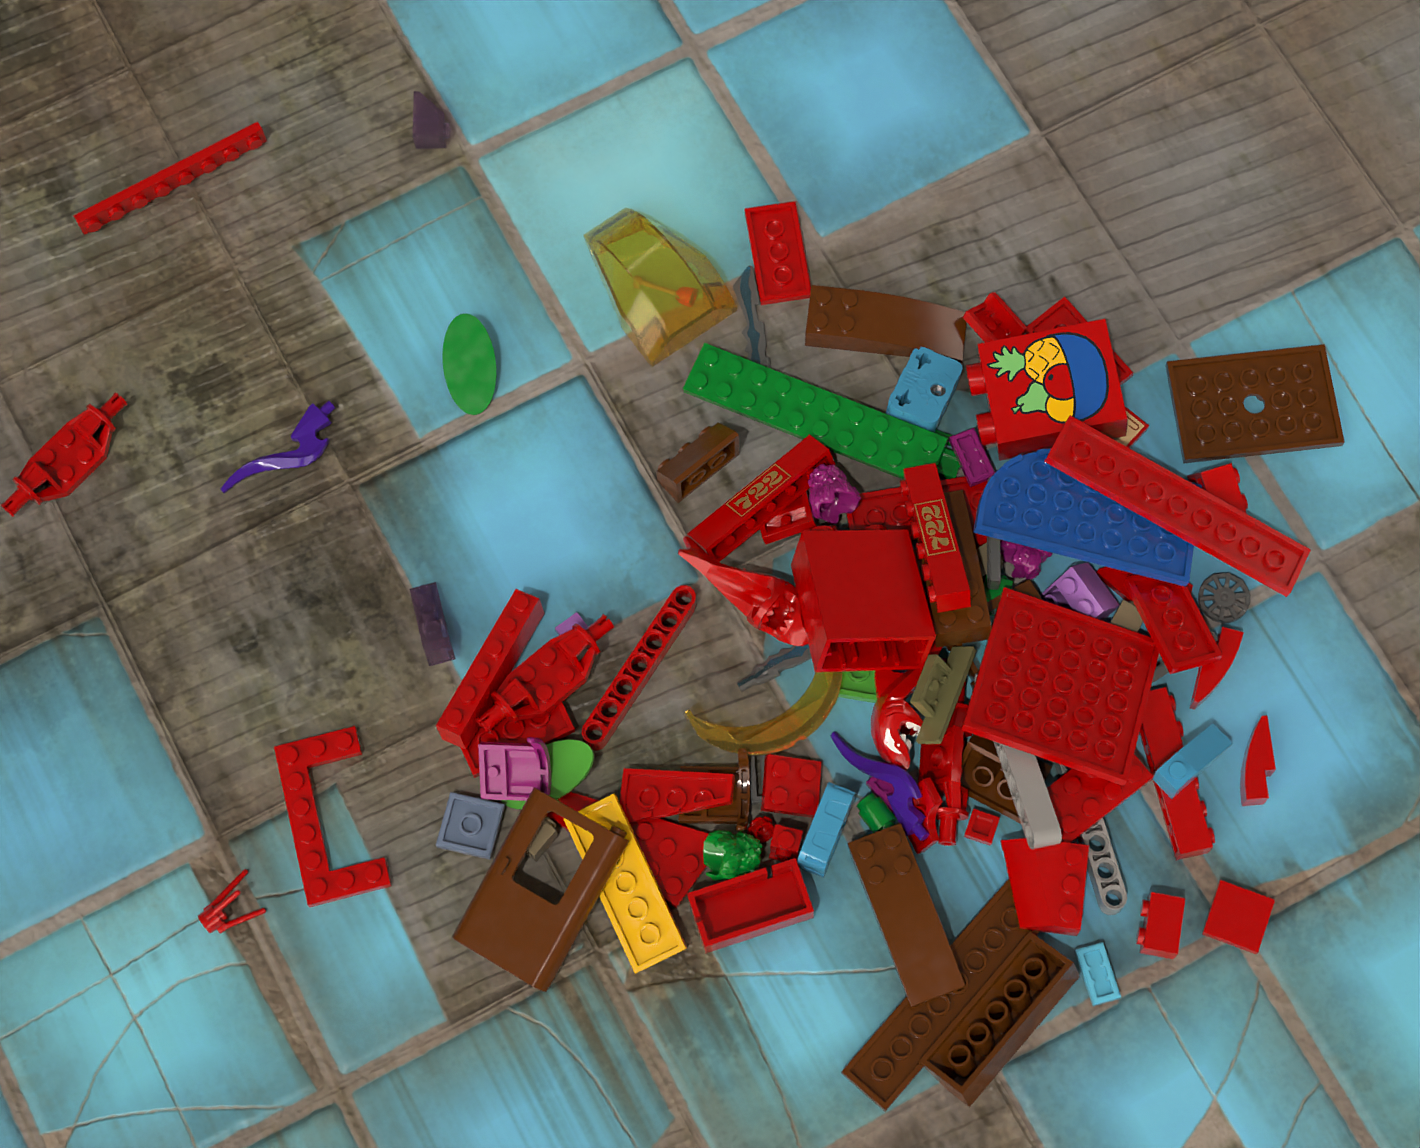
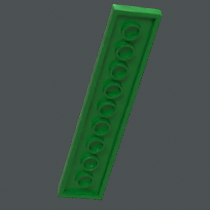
(807, 409)

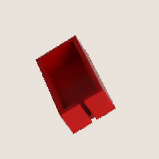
(750, 905)

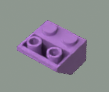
(1082, 592)

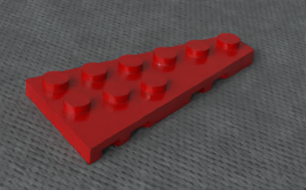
(669, 848)

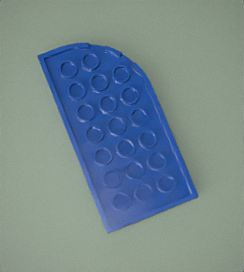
(1057, 514)

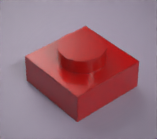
(981, 827)

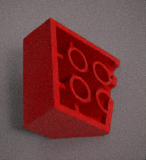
(1047, 885)

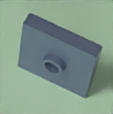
(470, 825)

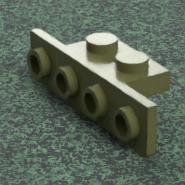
(939, 691)

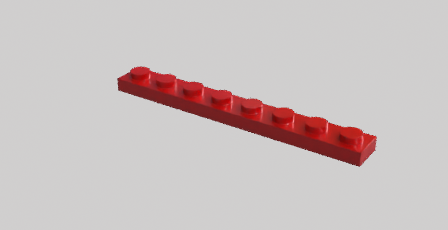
(170, 178)

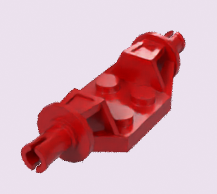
(66, 457)
(547, 675)
(943, 765)

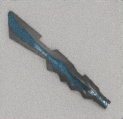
(754, 332)
(774, 665)

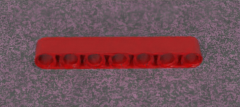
(644, 655)

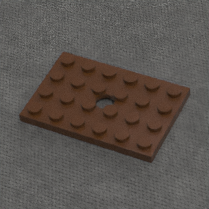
(1296, 397)

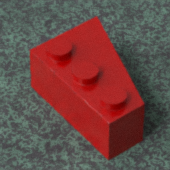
(1222, 483)

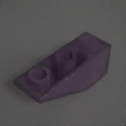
(432, 624)

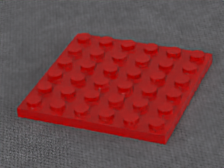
(1062, 686)

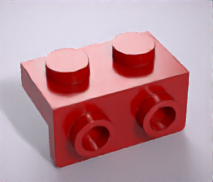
(994, 319)

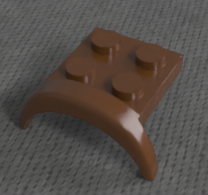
(735, 813)

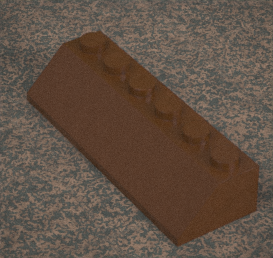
(1000, 1018)

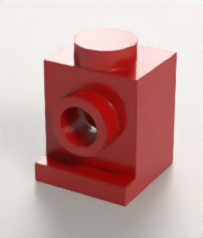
(785, 843)

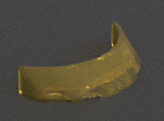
(781, 731)

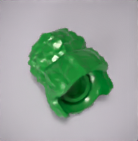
(731, 854)

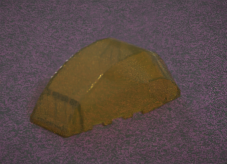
(657, 284)

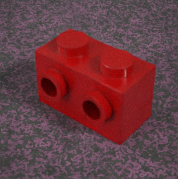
(1161, 925)

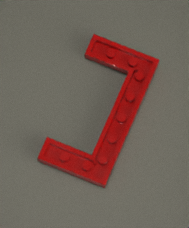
(318, 881)

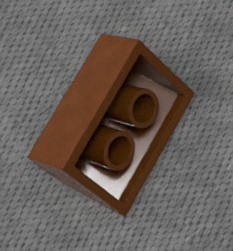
(698, 461)
(985, 777)

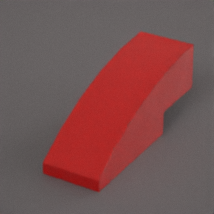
(1211, 674)
(1257, 765)

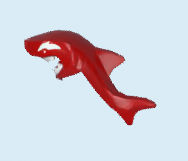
(894, 715)

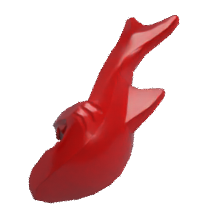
(764, 599)

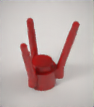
(214, 915)

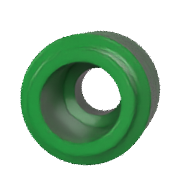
(876, 813)

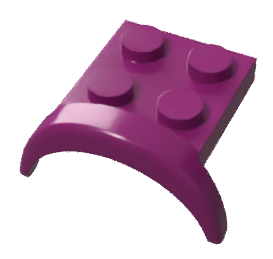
(514, 769)

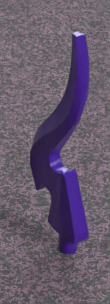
(308, 451)
(904, 787)

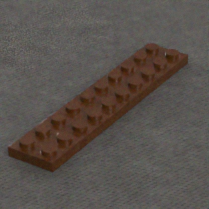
(894, 1051)

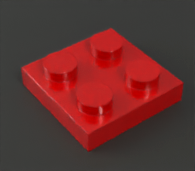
(791, 786)

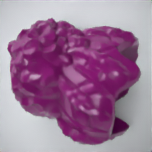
(831, 493)
(1024, 558)

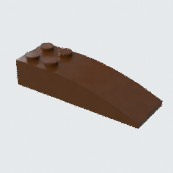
(882, 323)
(968, 623)
(906, 915)

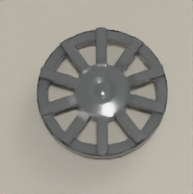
(1224, 597)

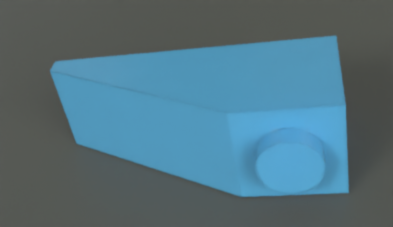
(1191, 760)

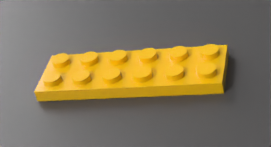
(632, 893)

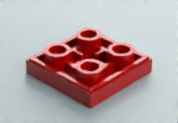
(1238, 917)

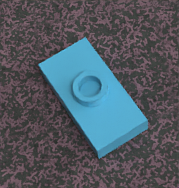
(1097, 974)

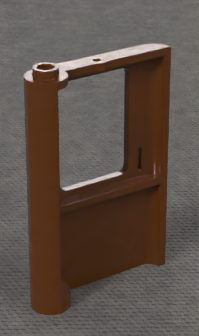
(521, 927)

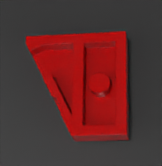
(789, 521)

